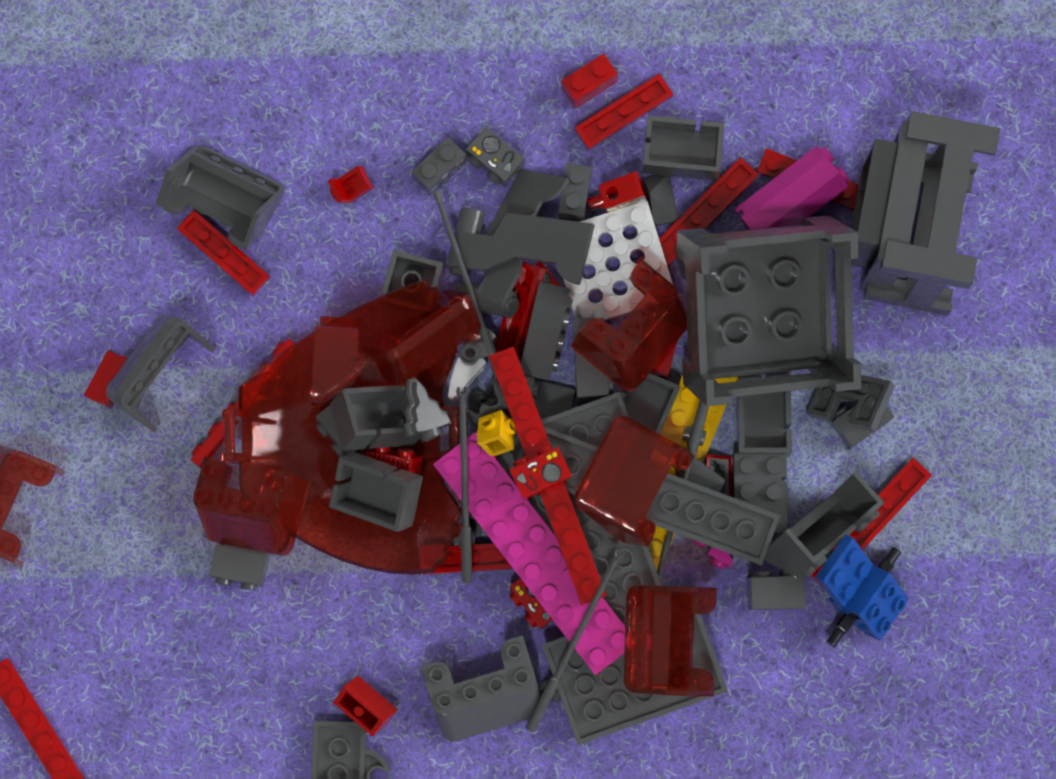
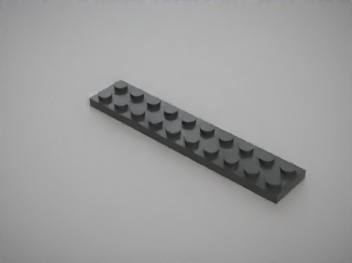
(686, 507)

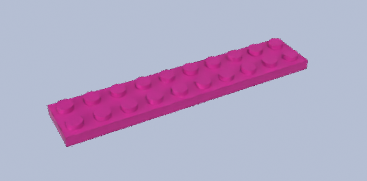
(532, 552)

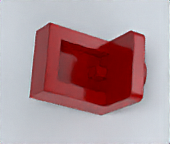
(350, 186)

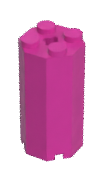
(795, 192)

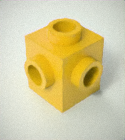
(496, 433)

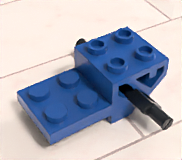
(861, 590)

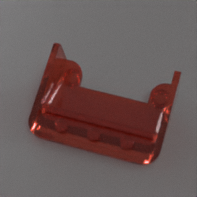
(627, 479)

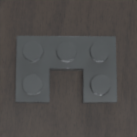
(870, 401)

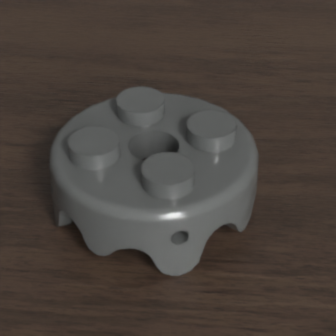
(492, 402)

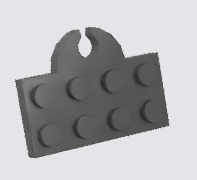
(342, 753)

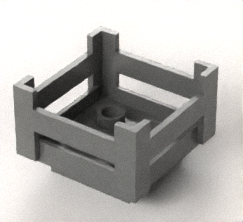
(888, 207)
(765, 307)

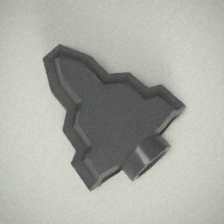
(422, 413)

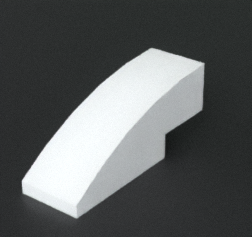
(463, 374)

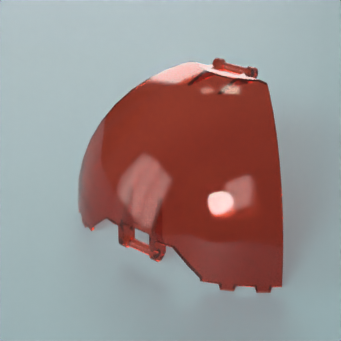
(283, 437)

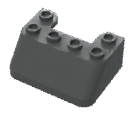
(223, 191)
(147, 361)
(813, 538)
(487, 700)

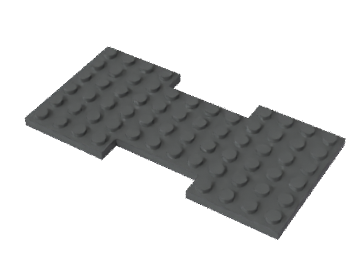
(601, 701)

